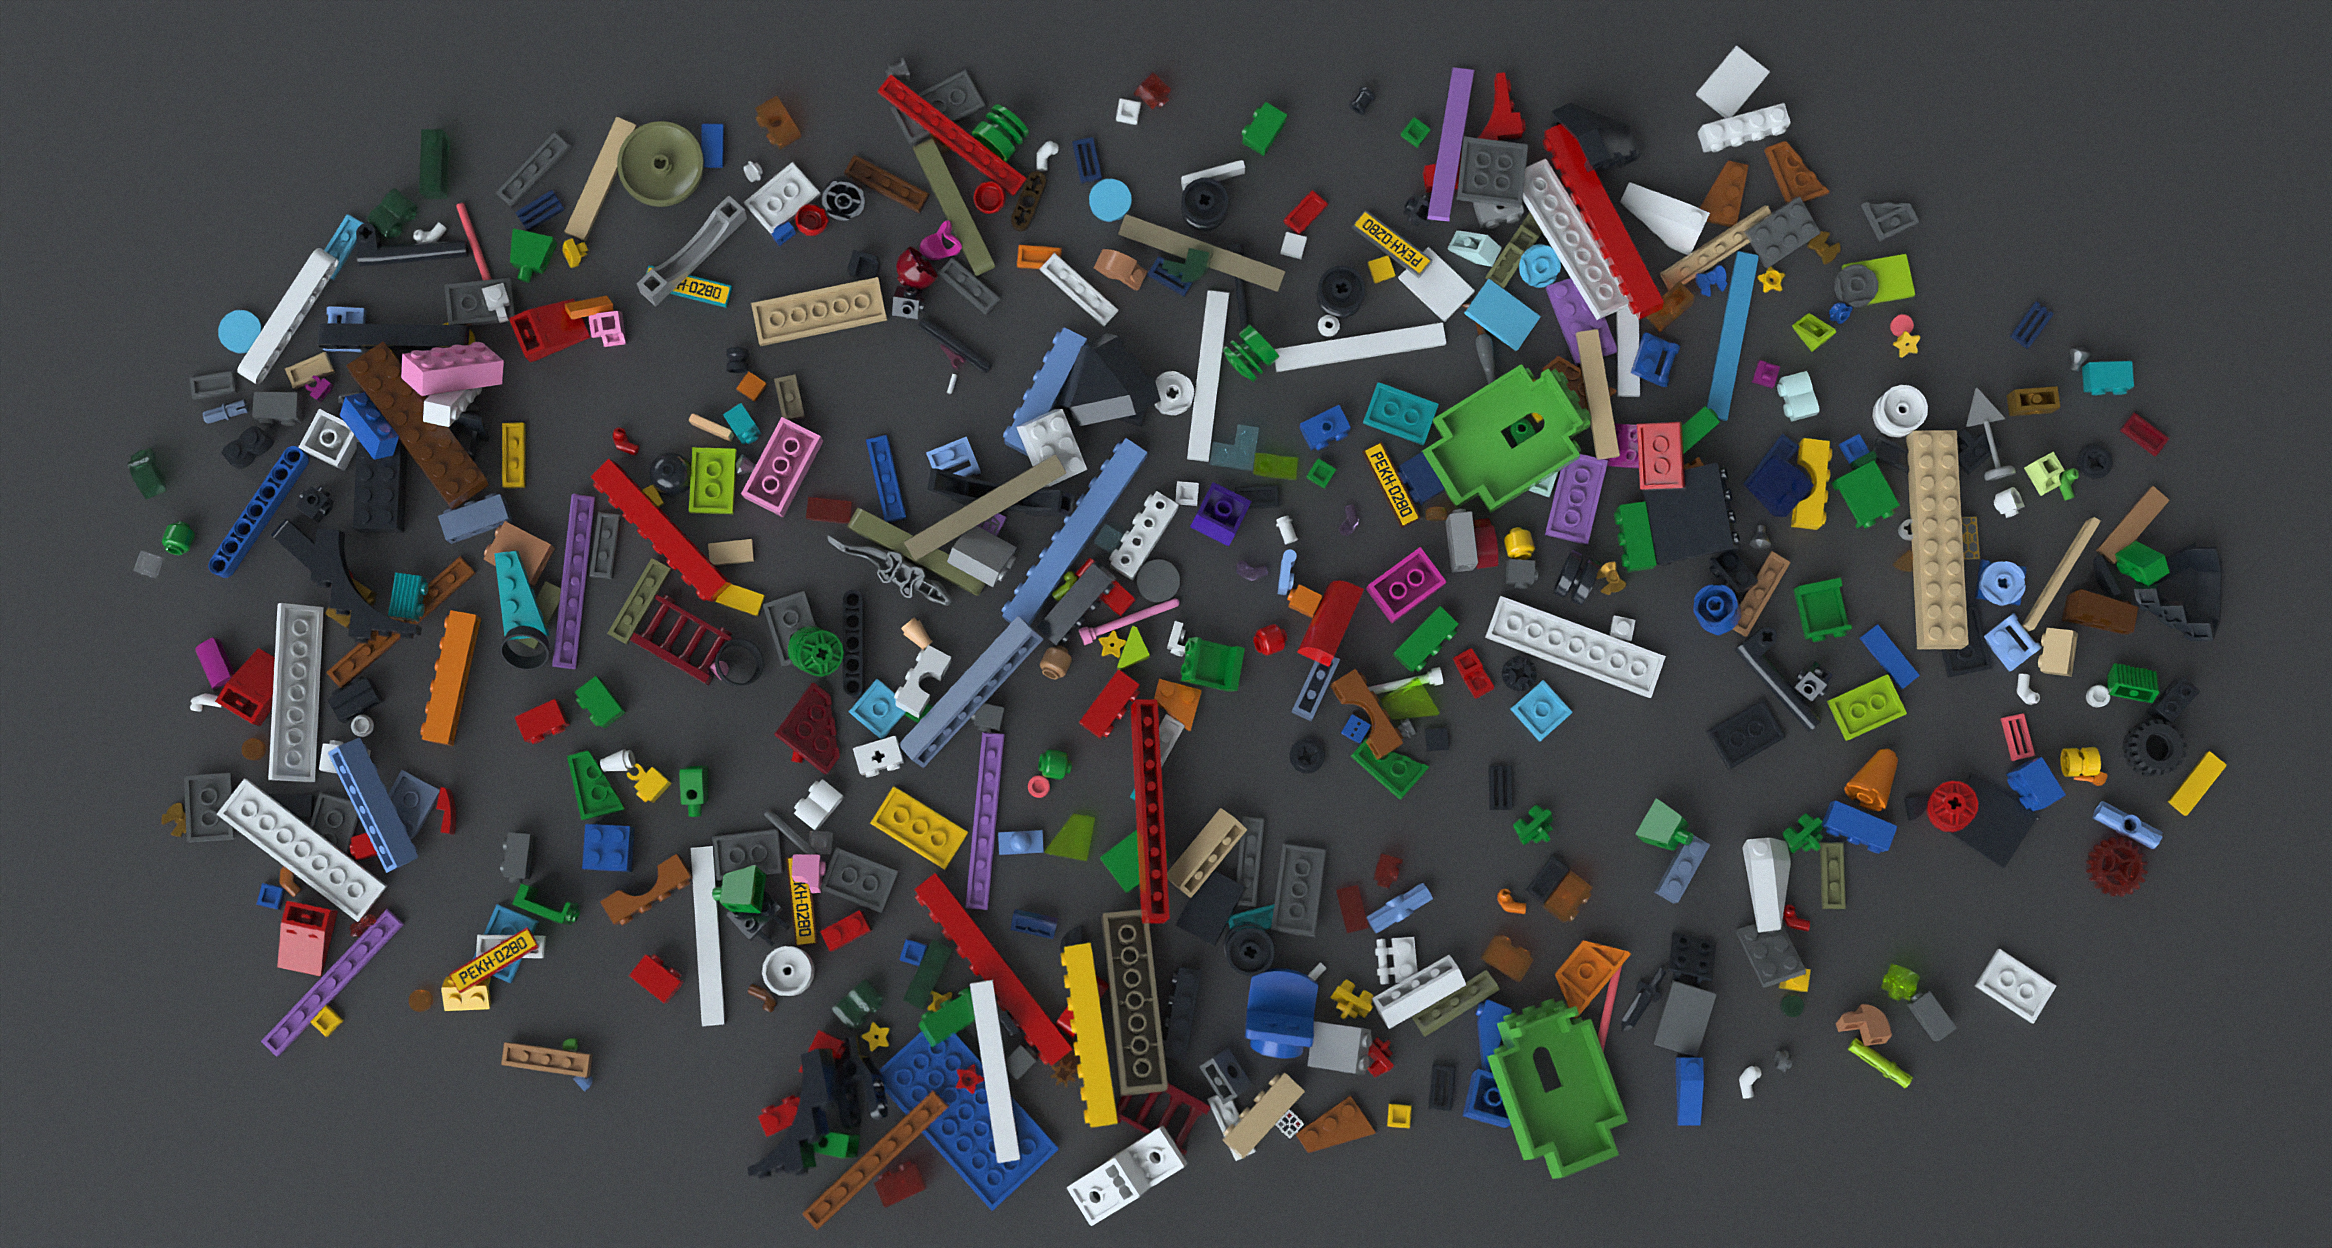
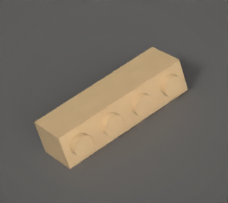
(1205, 852)
(1263, 1115)

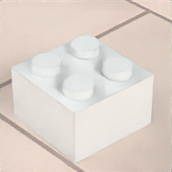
(330, 440)

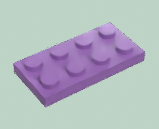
(1576, 316)
(1576, 500)

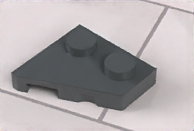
(1889, 218)

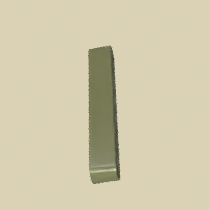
(953, 207)
(893, 540)

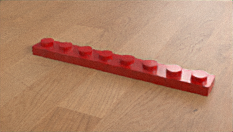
(951, 135)

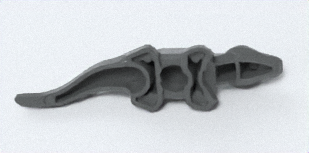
(896, 569)

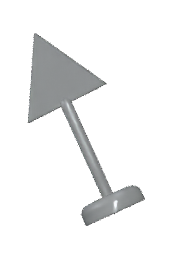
(1982, 413)

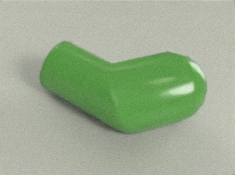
(2067, 479)

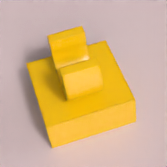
(574, 252)

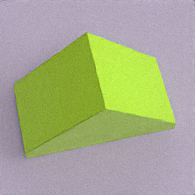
(1813, 331)
(1134, 650)

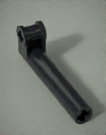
(372, 253)
(1753, 654)

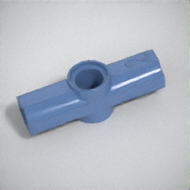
(2139, 830)
(1399, 908)

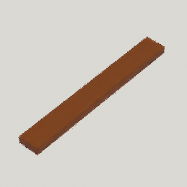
(365, 654)
(875, 1159)

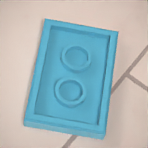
(1502, 314)

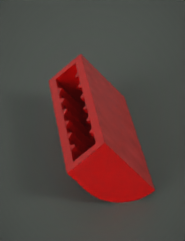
(1330, 621)

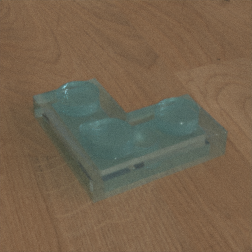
(1238, 455)

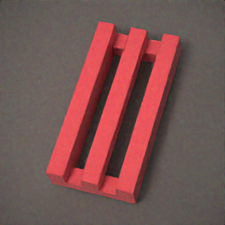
(2009, 738)

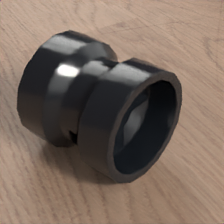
(737, 358)

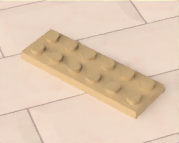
(819, 311)

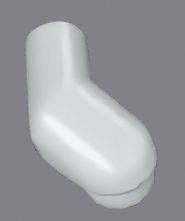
(429, 236)

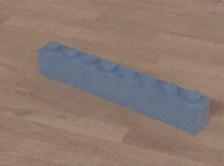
(970, 692)

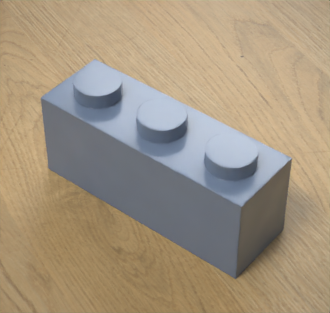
(475, 518)
(1314, 689)
(1681, 870)

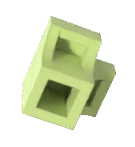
(2045, 473)

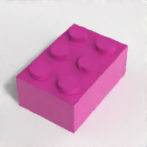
(1406, 585)

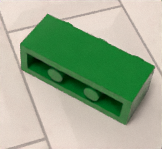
(1635, 537)
(1426, 640)
(949, 1019)

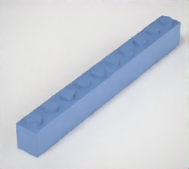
(1076, 533)

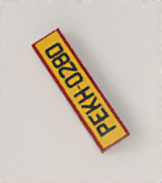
(494, 960)

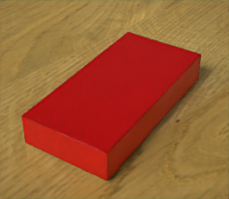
(1305, 212)

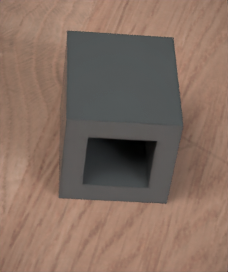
(1020, 1061)

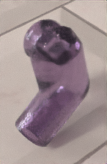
(1351, 521)
(1250, 573)

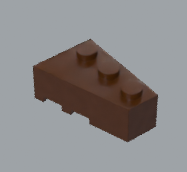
(2100, 612)

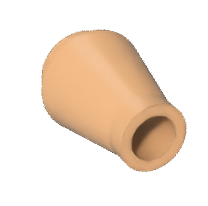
(915, 632)

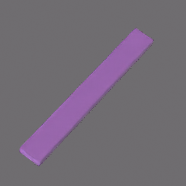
(1450, 144)
(573, 581)
(985, 821)
(332, 982)

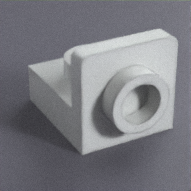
(1177, 636)

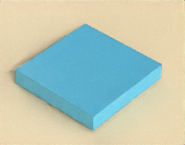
(878, 709)
(1541, 710)

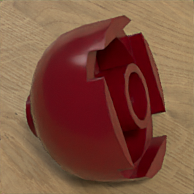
(914, 270)

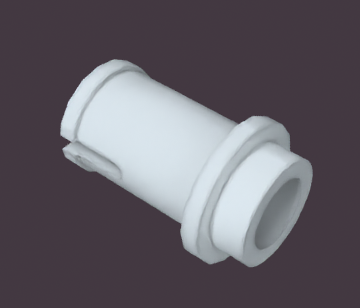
(1286, 529)

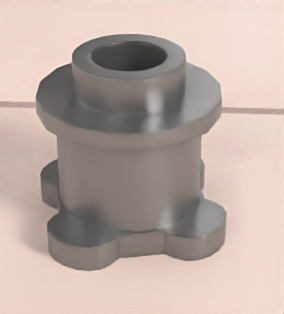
(899, 71)

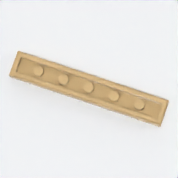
(599, 181)
(1712, 251)
(1597, 394)
(2060, 574)

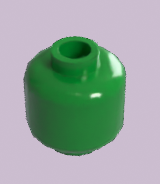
(178, 538)
(1054, 764)

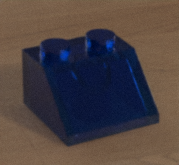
(1779, 486)

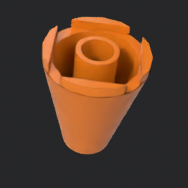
(1874, 781)

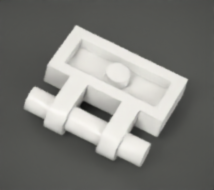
(1403, 958)

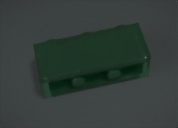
(434, 164)
(928, 974)

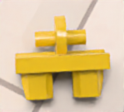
(1350, 1003)

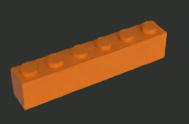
(451, 678)

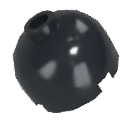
(843, 198)
(670, 474)

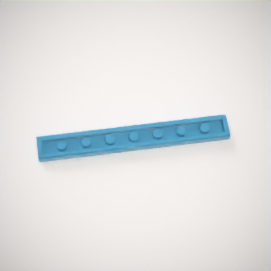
(1732, 334)

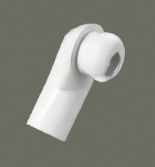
(1044, 152)
(2025, 692)
(204, 699)
(1747, 1079)

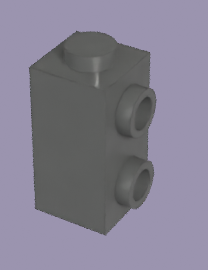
(517, 856)
(1931, 1015)

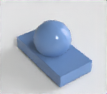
(1020, 842)

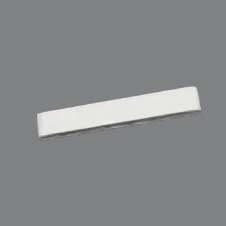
(288, 316)

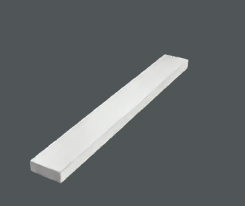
(1360, 347)
(1208, 376)
(707, 936)
(995, 1071)

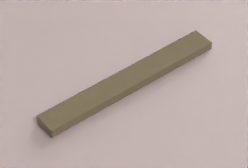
(1221, 259)
(985, 507)

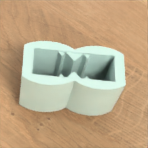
(1798, 396)

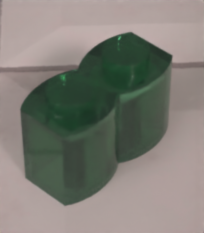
(392, 213)
(858, 1004)

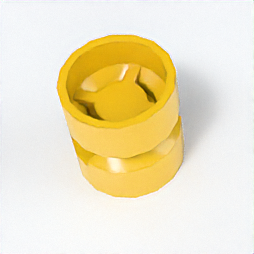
(2084, 761)

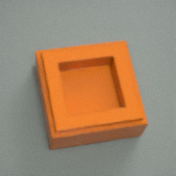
(751, 386)

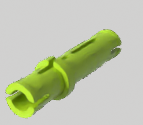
(1888, 1068)

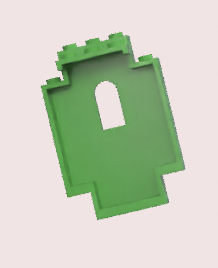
(1476, 456)
(1572, 1120)

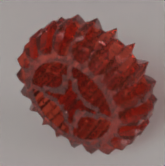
(2134, 860)

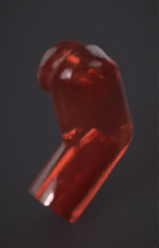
(364, 922)

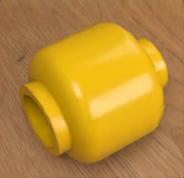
(1519, 544)

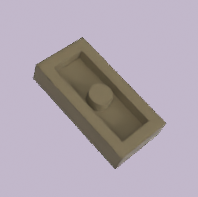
(789, 397)

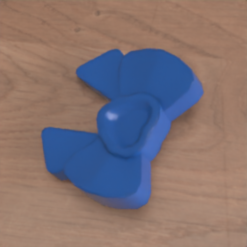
(1716, 276)

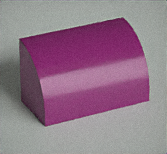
(215, 662)

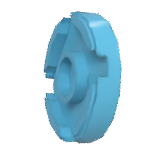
(1110, 200)
(1539, 265)
(239, 330)

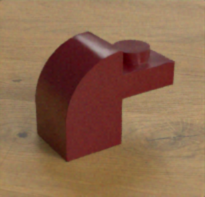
(1485, 543)

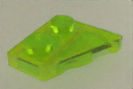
(1409, 701)
(1073, 839)

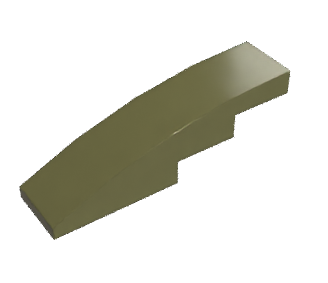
(1510, 257)

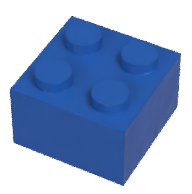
(2035, 784)
(608, 848)
(1485, 1101)

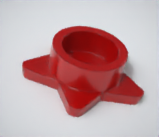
(969, 1085)

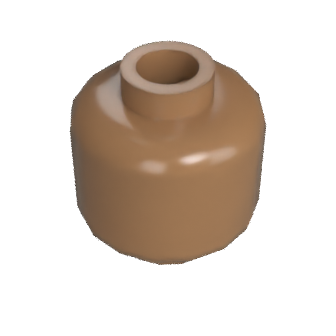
(1055, 662)

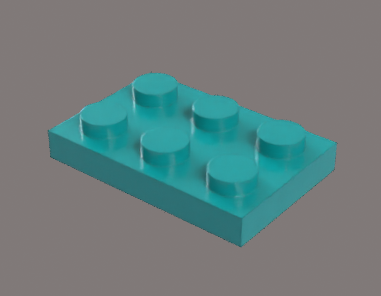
(1400, 413)

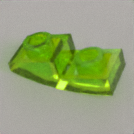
(1275, 466)

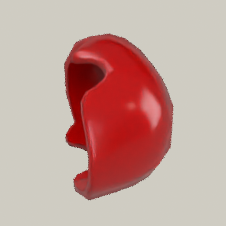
(989, 197)
(811, 219)

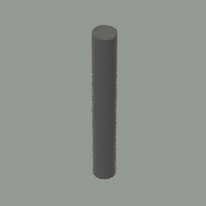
(792, 835)

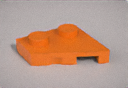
(1178, 701)

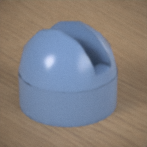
(583, 1083)

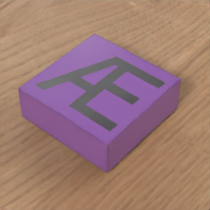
(993, 524)

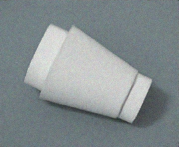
(619, 761)

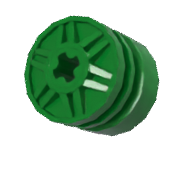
(1002, 130)
(1250, 353)
(805, 645)

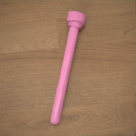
(1089, 634)

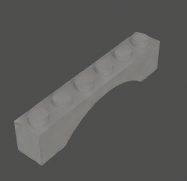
(668, 275)

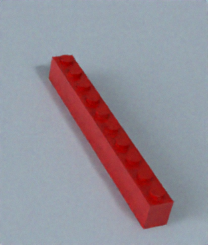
(1604, 223)
(1149, 811)
(991, 966)

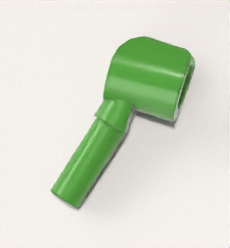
(570, 1044)

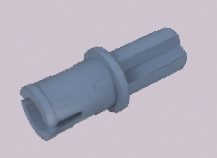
(225, 411)

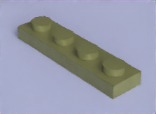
(639, 601)
(1456, 1003)

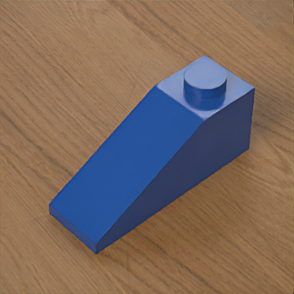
(1489, 1015)
(1689, 1090)

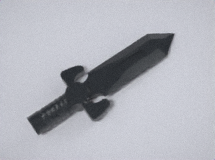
(1642, 1000)

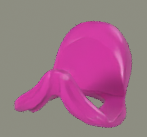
(933, 247)

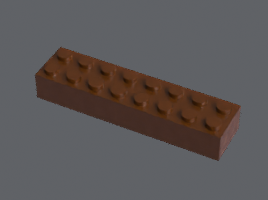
(428, 443)

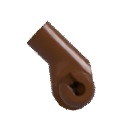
(763, 994)

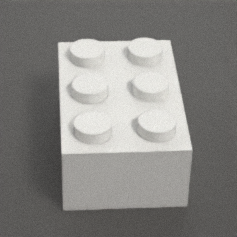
(1050, 436)

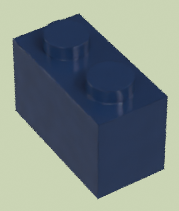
(1420, 479)

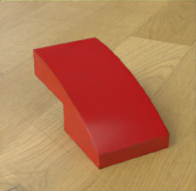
(1473, 673)
(447, 804)

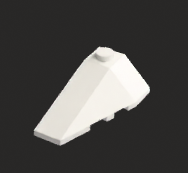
(1667, 217)
(1768, 874)

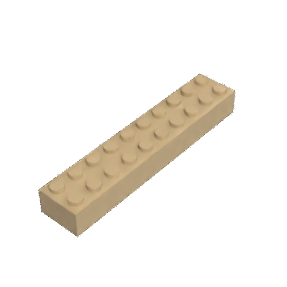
(1937, 540)

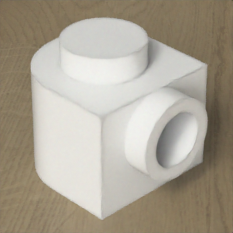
(2008, 502)

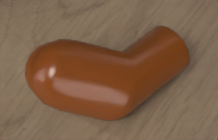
(287, 881)

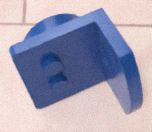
(1281, 1012)

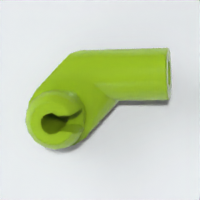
(1070, 579)

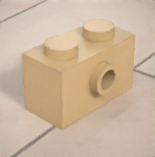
(2058, 652)

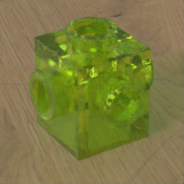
(1900, 982)

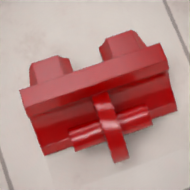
(1381, 1062)

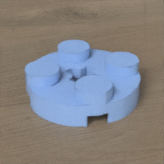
(1990, 585)

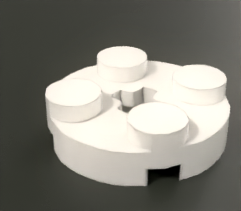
(1179, 383)

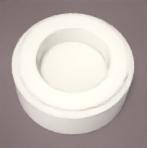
(2097, 696)

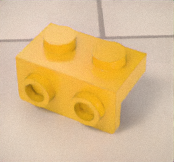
(473, 999)

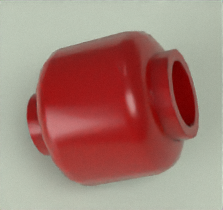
(1270, 639)

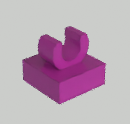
(1765, 374)
(321, 390)

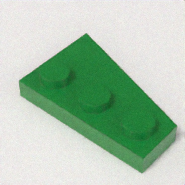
(1393, 770)
(591, 787)

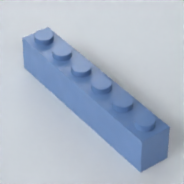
(1048, 384)
(373, 804)

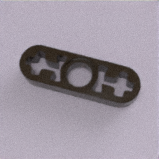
(1018, 213)

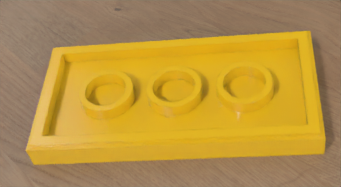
(919, 827)

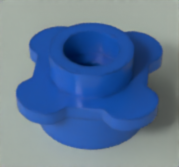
(1840, 312)

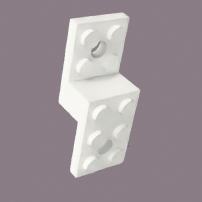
(1127, 1175)

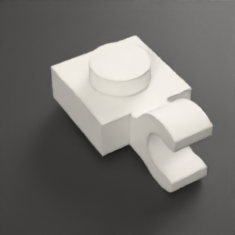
(496, 300)

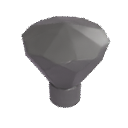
(2078, 356)
(744, 465)
(1760, 539)

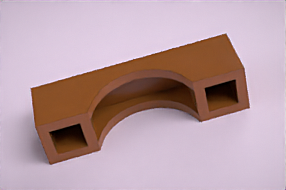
(1353, 690)
(671, 875)

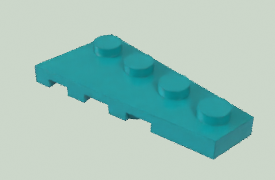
(516, 595)

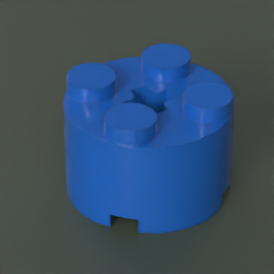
(1719, 620)

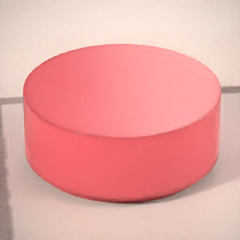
(1900, 324)
(1038, 786)

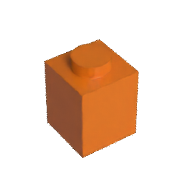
(1304, 600)

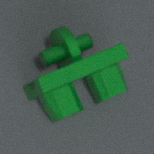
(1536, 829)
(1806, 836)

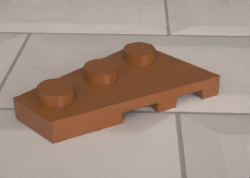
(1792, 175)
(1726, 195)
(1574, 377)
(1336, 1126)

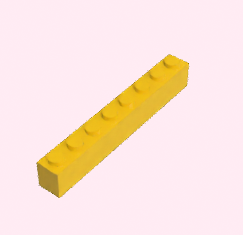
(1090, 1035)

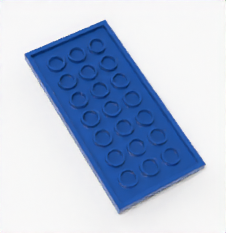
(965, 1128)

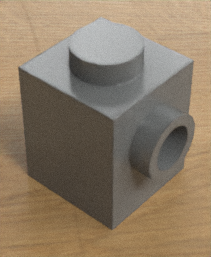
(1521, 573)
(989, 718)

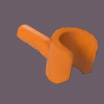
(2097, 780)

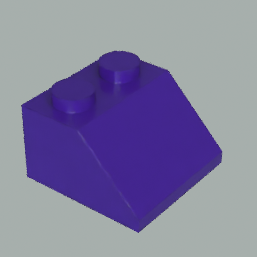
(1220, 514)

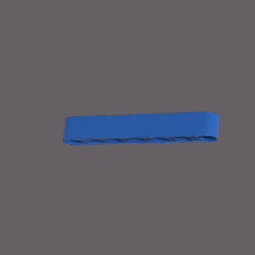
(248, 516)

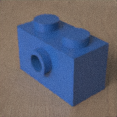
(1325, 428)

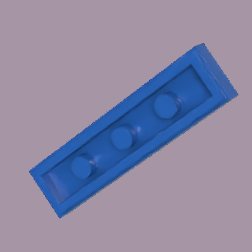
(886, 479)

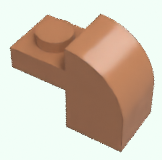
(1122, 267)
(1870, 1022)

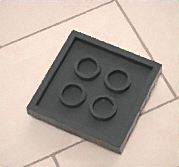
(1492, 172)

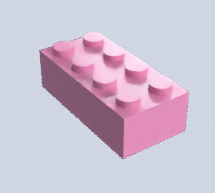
(452, 368)
(782, 467)

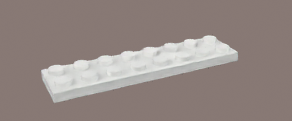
(1571, 240)
(1575, 647)
(296, 693)
(302, 850)

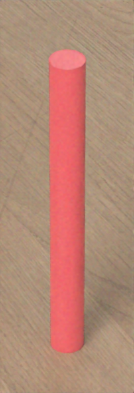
(473, 241)
(1608, 1007)

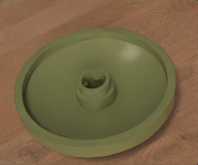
(660, 164)

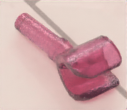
(951, 356)

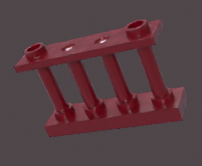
(664, 650)
(1177, 1098)

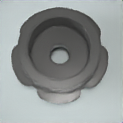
(1407, 728)
(1782, 1060)

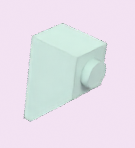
(1475, 247)

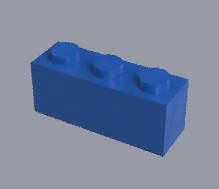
(369, 425)
(1858, 827)

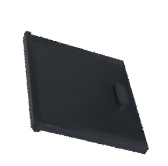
(1997, 825)

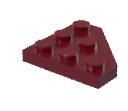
(811, 729)

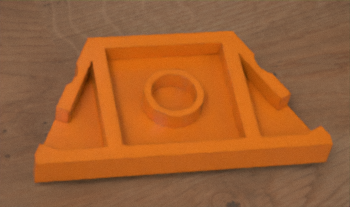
(1587, 972)

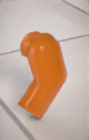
(1508, 903)

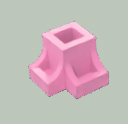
(609, 327)
(809, 870)

